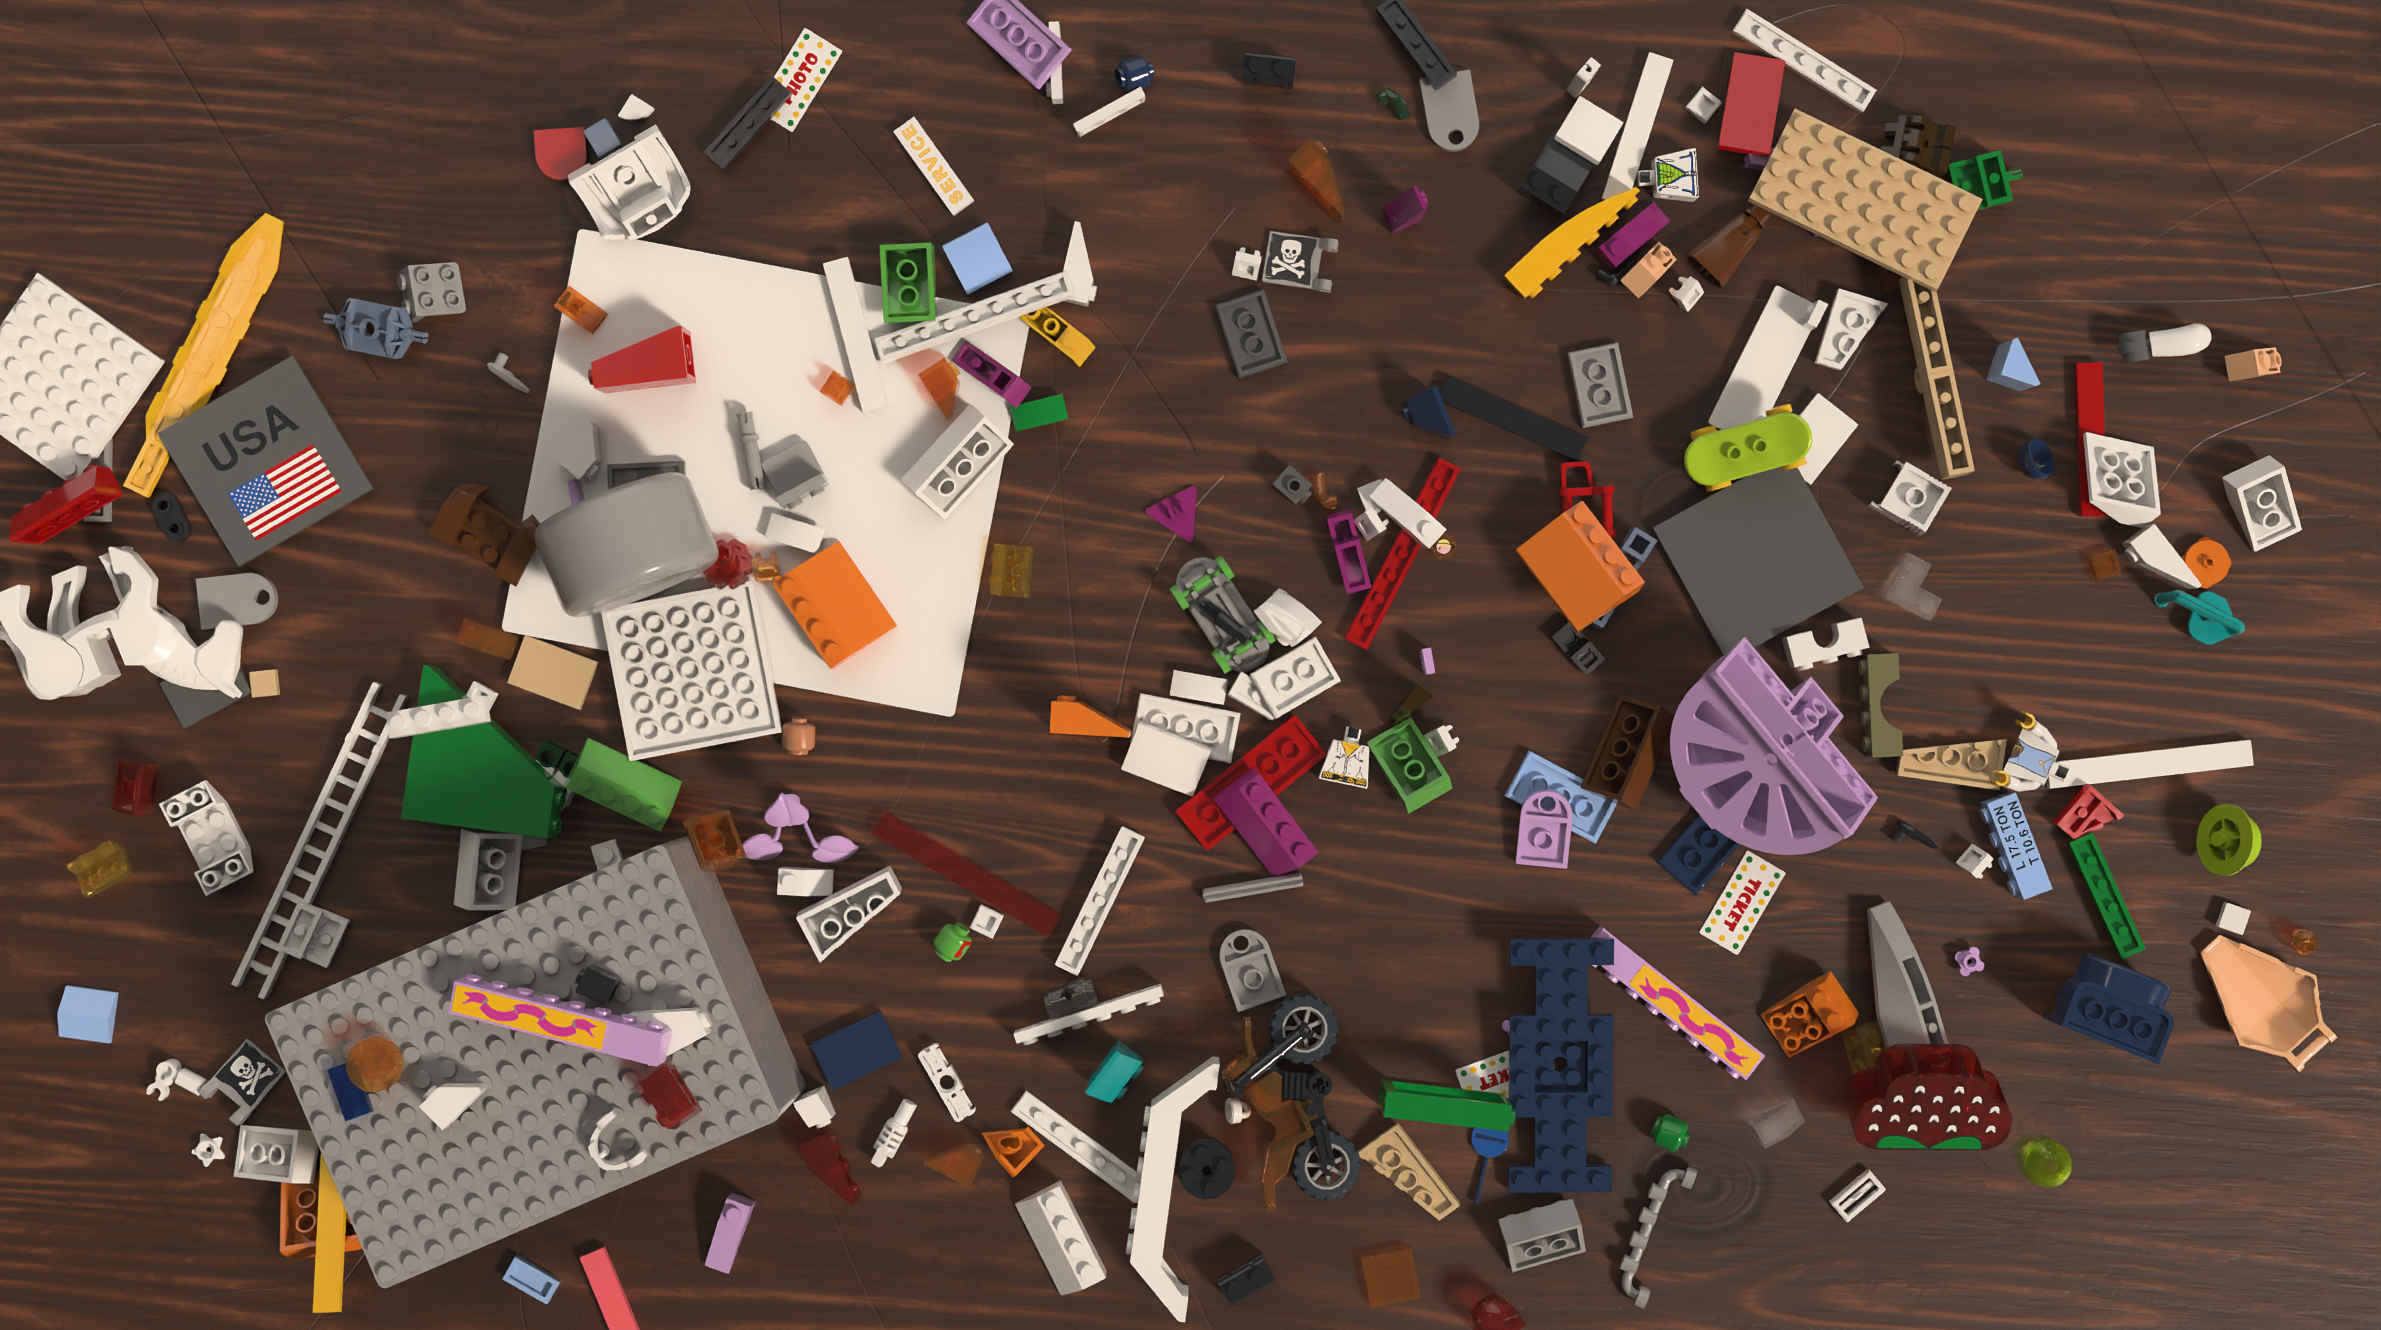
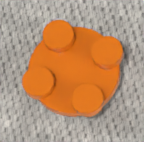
(2207, 561)

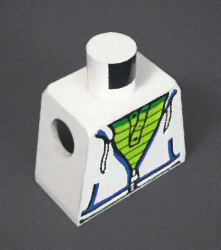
(1672, 176)

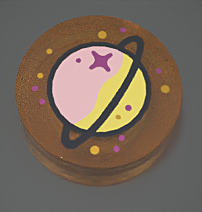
(1444, 547)

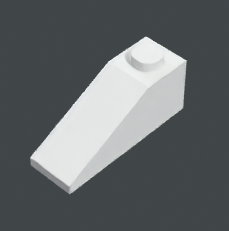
(1079, 269)
(1407, 514)
(2155, 553)

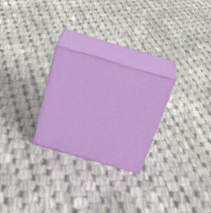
(1427, 661)

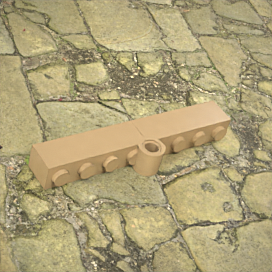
(1936, 380)

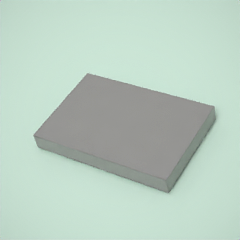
(1599, 385)

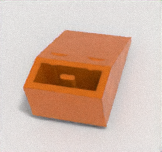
(1810, 1014)

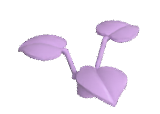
(790, 812)

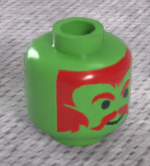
(952, 942)

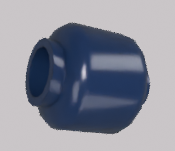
(1134, 73)

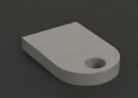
(1450, 110)
(234, 599)
(1250, 971)

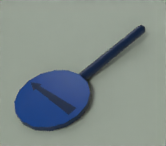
(1490, 1145)

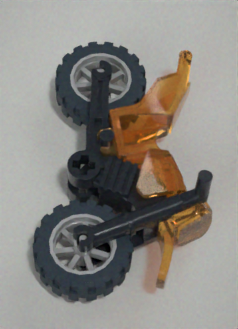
(1292, 1103)

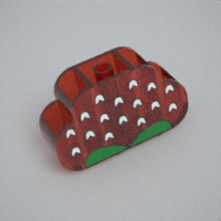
(1927, 1100)

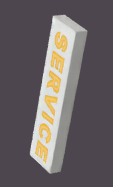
(933, 166)

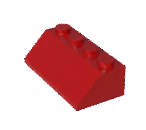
(65, 505)

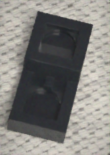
(1577, 648)

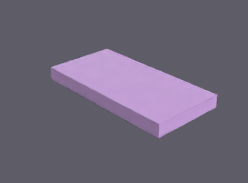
(1020, 38)

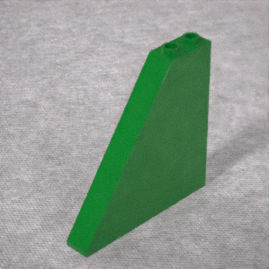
(477, 775)

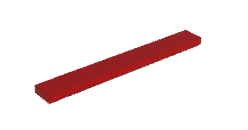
(1399, 558)

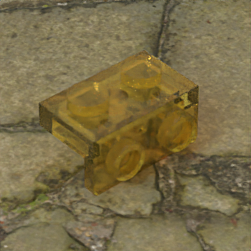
(1011, 570)
(101, 868)
(1863, 1045)

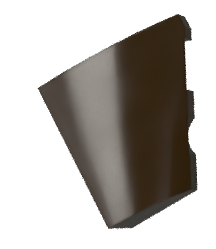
(1413, 701)

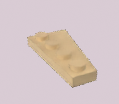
(1956, 763)
(1405, 1165)

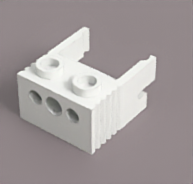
(1913, 498)

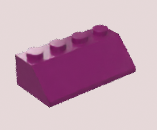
(1265, 824)

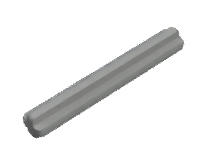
(1252, 887)

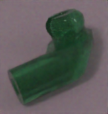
(1395, 100)

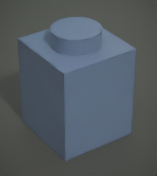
(603, 138)

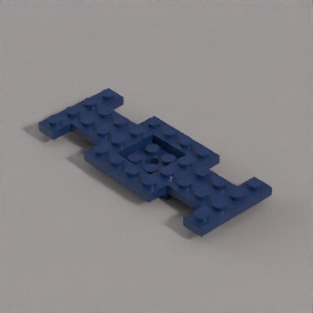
(1559, 1095)

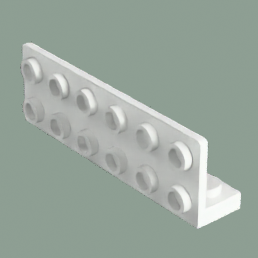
(1767, 358)

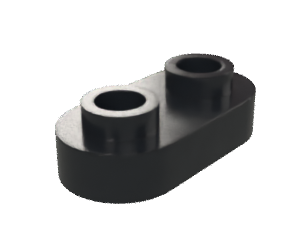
(172, 515)

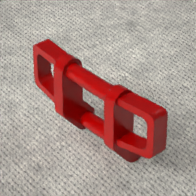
(1605, 491)

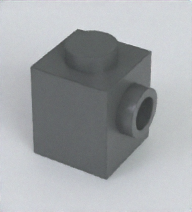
(1293, 486)

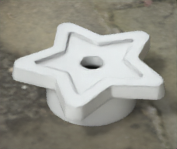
(202, 1152)

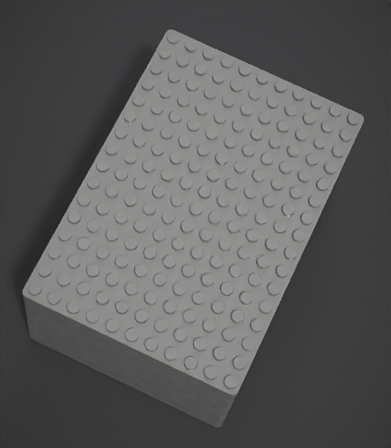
(525, 1141)

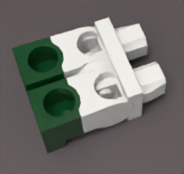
(558, 763)

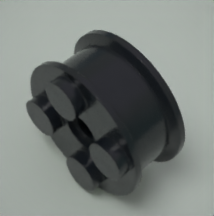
(1206, 1183)

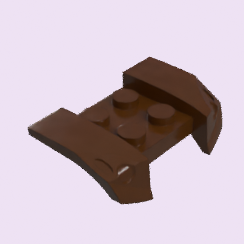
(486, 532)

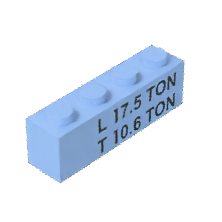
(2015, 845)

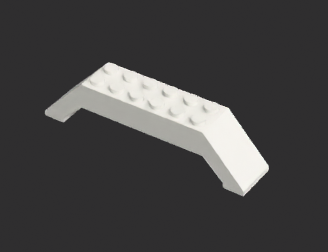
(1156, 1177)

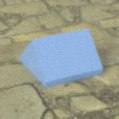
(2012, 367)

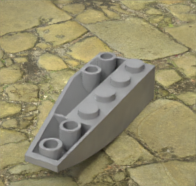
(1901, 987)

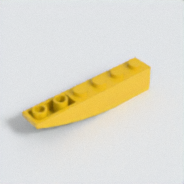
(1564, 243)

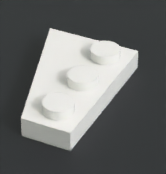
(1846, 326)

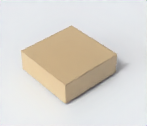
(264, 683)

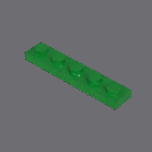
(2106, 896)

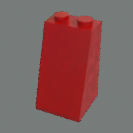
(651, 363)

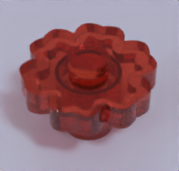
(731, 565)

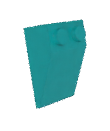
(1113, 1073)

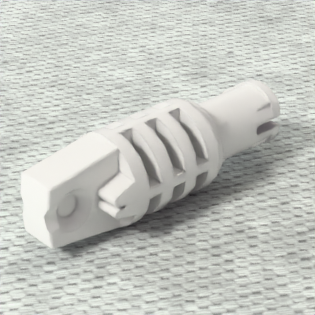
(893, 1133)

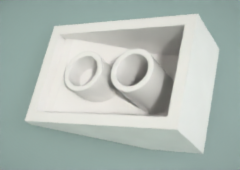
(2263, 502)
(276, 1154)

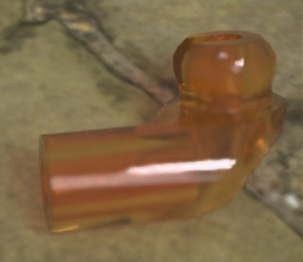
(1320, 492)

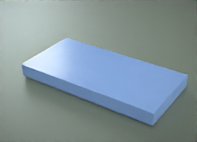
(1588, 810)

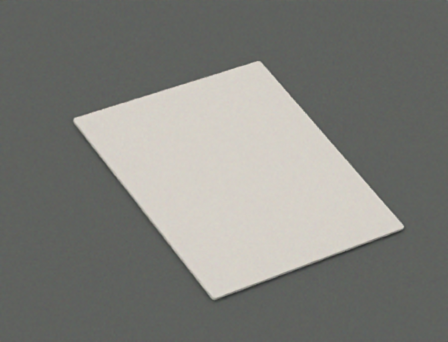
(767, 347)

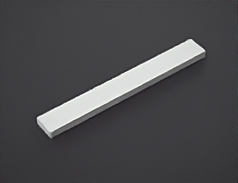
(974, 317)
(2155, 763)

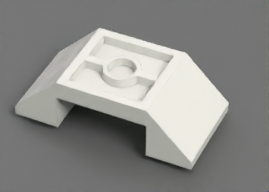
(211, 835)

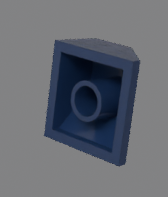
(1429, 413)

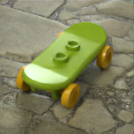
(1748, 448)

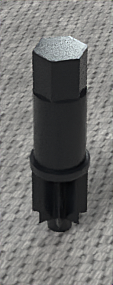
(1225, 622)

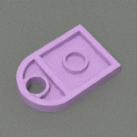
(1544, 832)

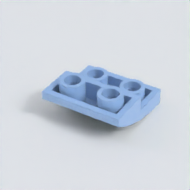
(977, 258)

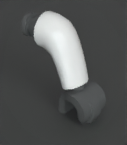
(2165, 343)

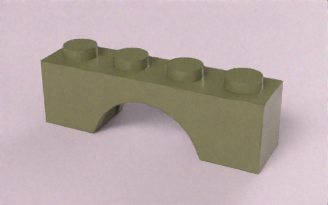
(1877, 674)

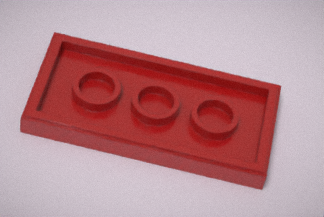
(1751, 104)

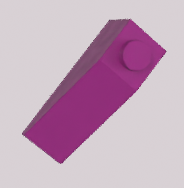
(1632, 236)
(991, 374)

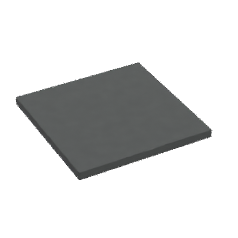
(1757, 557)

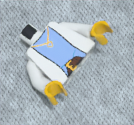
(2031, 759)

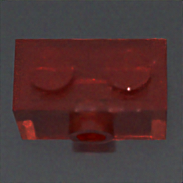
(670, 1097)

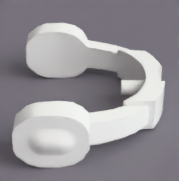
(599, 1157)

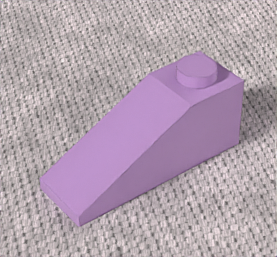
(729, 1232)

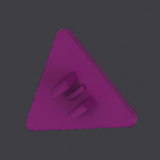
(1177, 513)

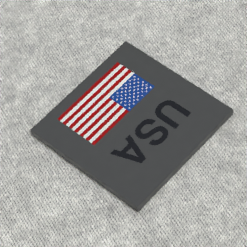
(266, 461)

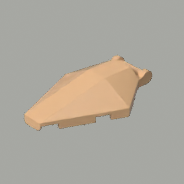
(2266, 1000)

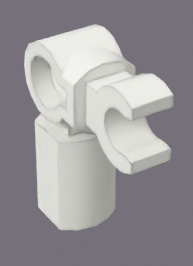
(170, 1071)

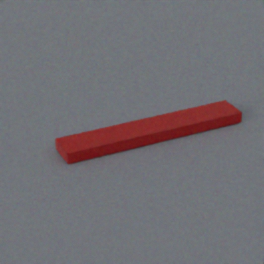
(2090, 419)

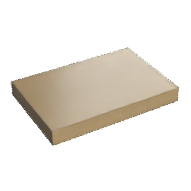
(553, 672)

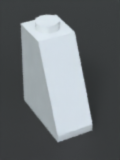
(686, 1024)

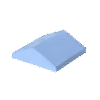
(87, 1014)

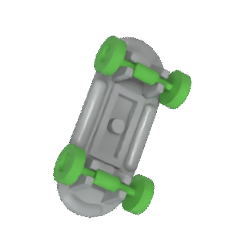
(1210, 580)

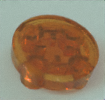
(374, 1064)

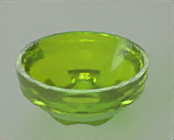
(2039, 1155)

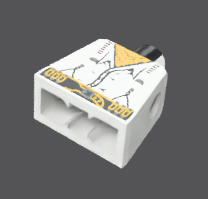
(1347, 760)

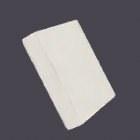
(1588, 130)

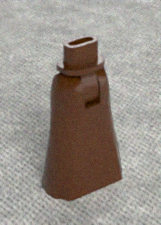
(1728, 245)

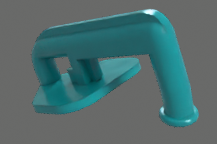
(2210, 615)

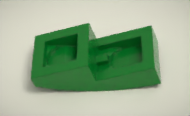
(1038, 412)

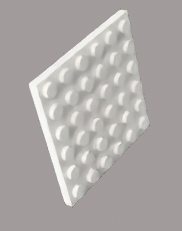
(66, 378)
(691, 671)

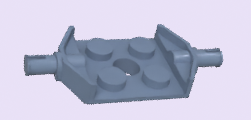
(391, 324)

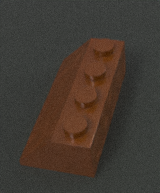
(1628, 752)

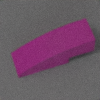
(1348, 551)

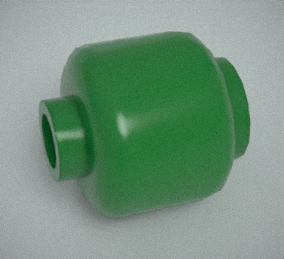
(1670, 1132)

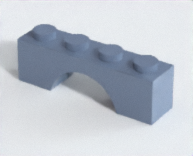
(1636, 549)

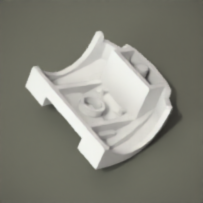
(633, 187)

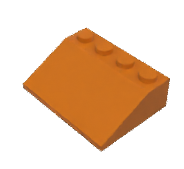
(1580, 566)
(834, 605)
(1078, 718)
(299, 1221)

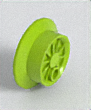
(2227, 840)

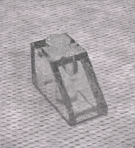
(1776, 1123)

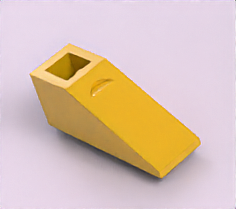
(1059, 334)

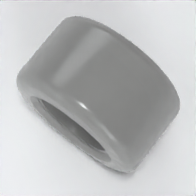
(626, 544)

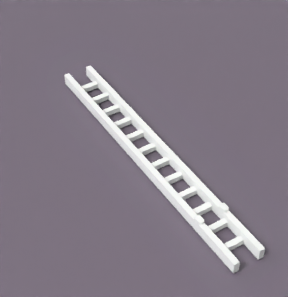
(313, 821)

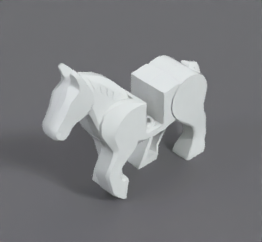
(77, 657)

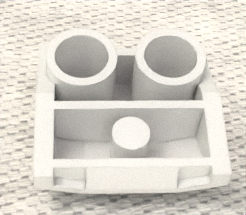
(1287, 618)

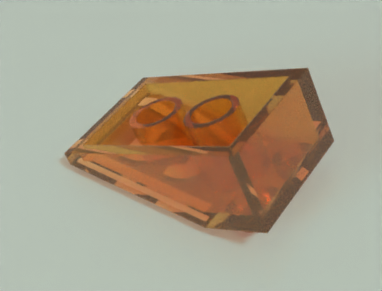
(1314, 172)

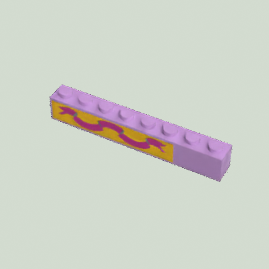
(1680, 1010)
(560, 1020)

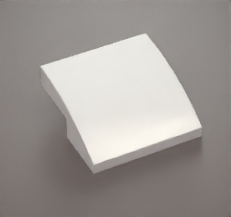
(313, 934)

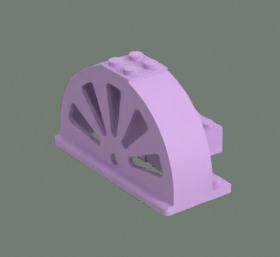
(1763, 759)

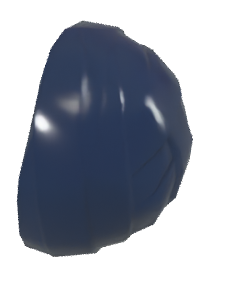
(2036, 460)

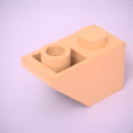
(1648, 269)
(2253, 363)

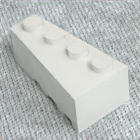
(846, 911)

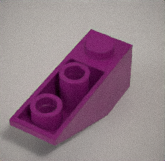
(1405, 209)

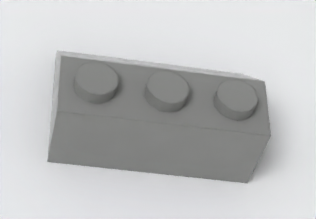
(1542, 1235)

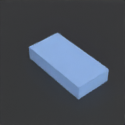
(531, 1279)

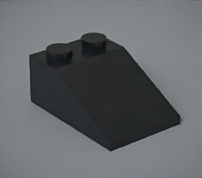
(1555, 177)

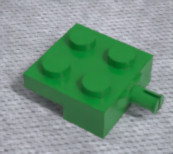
(1984, 178)

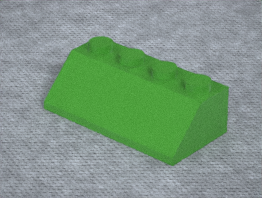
(623, 784)

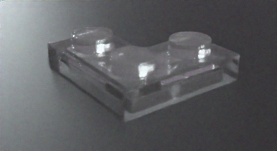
(1906, 589)

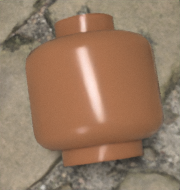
(798, 736)

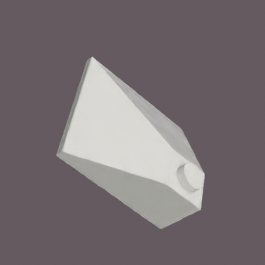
(2122, 479)

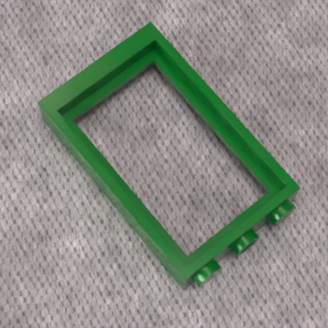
(1445, 1105)

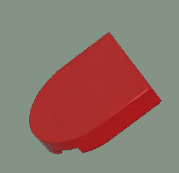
(560, 151)

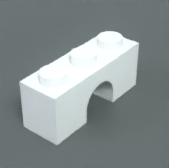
(1848, 639)

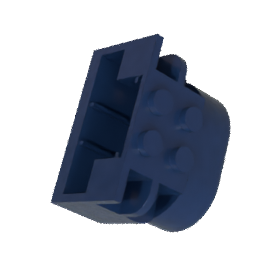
(2116, 1007)

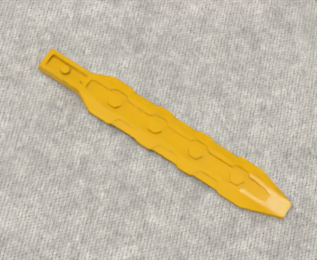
(210, 344)

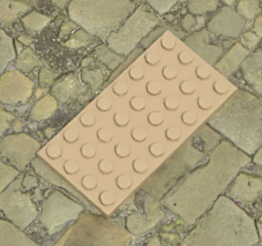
(1865, 200)

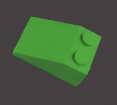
(908, 282)
(1410, 765)

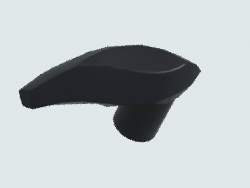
(1621, 270)
(1905, 828)

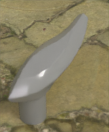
(505, 375)

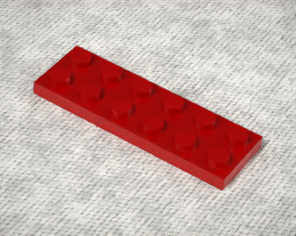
(1279, 761)

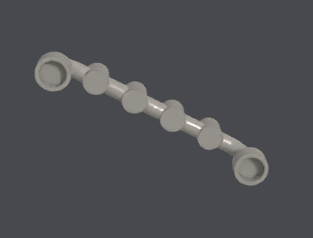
(1640, 1239)

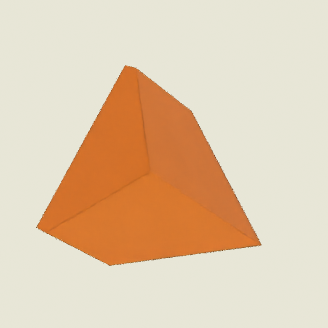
(1013, 1148)

